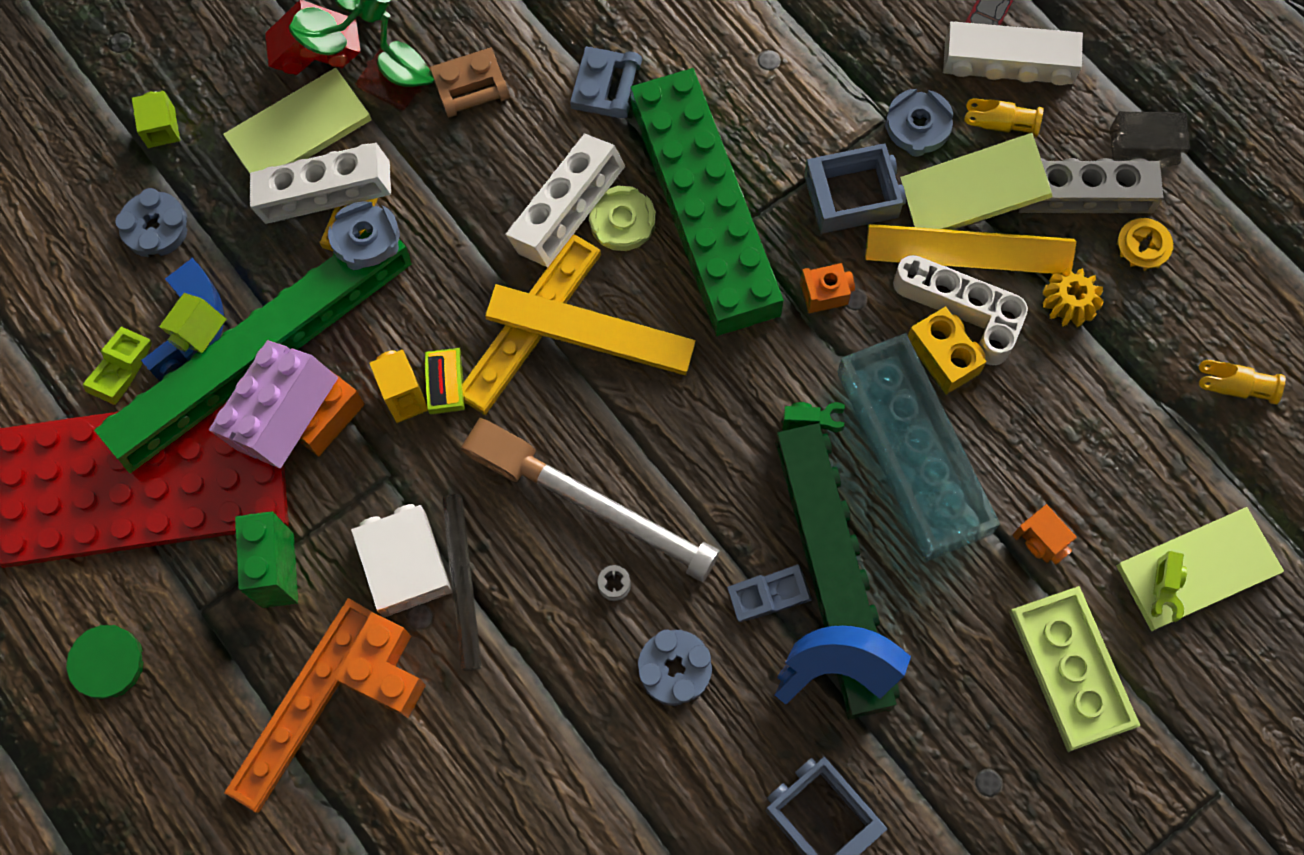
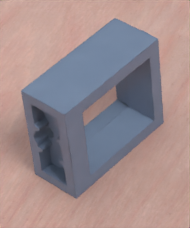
(849, 162)
(807, 773)

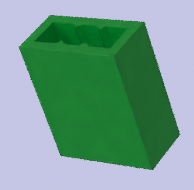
(266, 560)

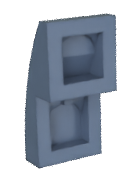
(769, 593)

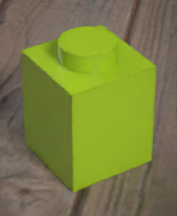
(155, 119)
(192, 323)

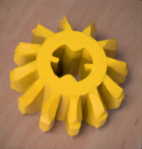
(1065, 290)

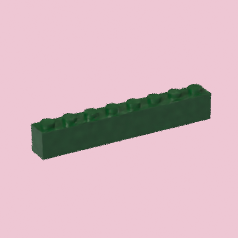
(830, 550)

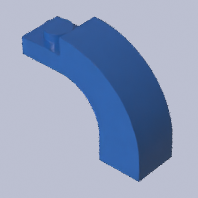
(193, 281)
(844, 651)

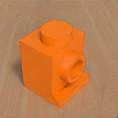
(821, 296)
(1046, 535)

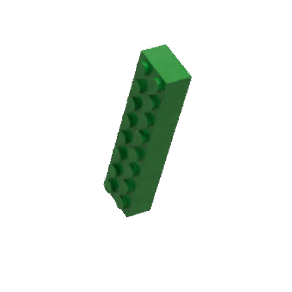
(706, 202)

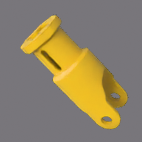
(1003, 116)
(1241, 381)

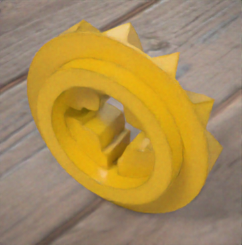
(1159, 247)

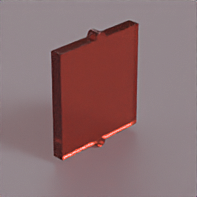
(378, 85)

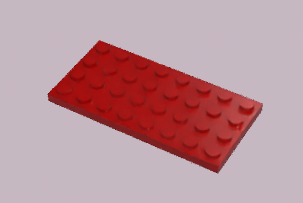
(75, 499)

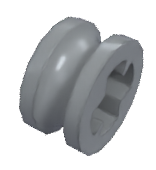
(603, 584)

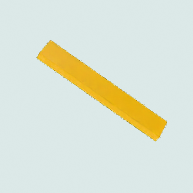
(971, 248)
(590, 329)
(514, 344)

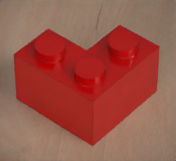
(291, 57)

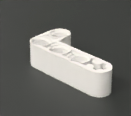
(957, 302)

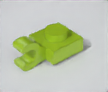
(1168, 580)

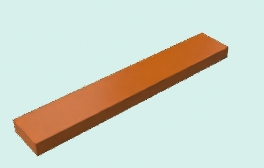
(297, 711)

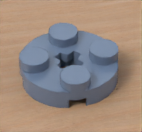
(915, 138)
(147, 206)
(368, 251)
(682, 687)

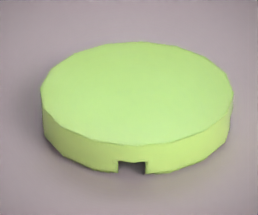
(623, 219)

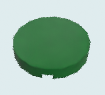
(105, 662)

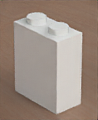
(401, 560)

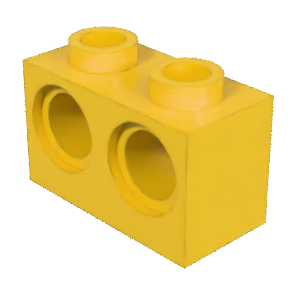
(938, 353)
(398, 385)

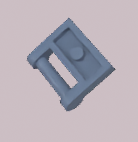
(595, 81)

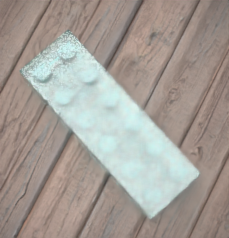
(917, 447)

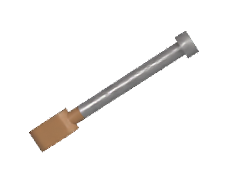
(514, 457)

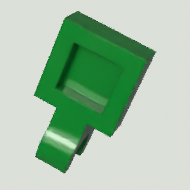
(803, 414)

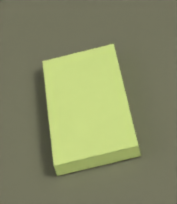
(299, 124)
(977, 185)
(1219, 563)
(1074, 669)

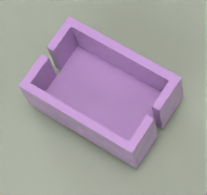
(273, 403)

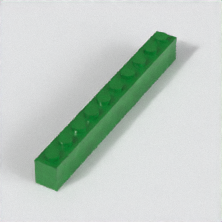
(211, 377)

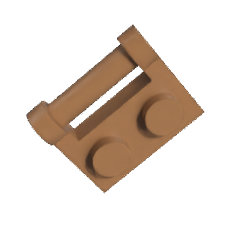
(468, 74)

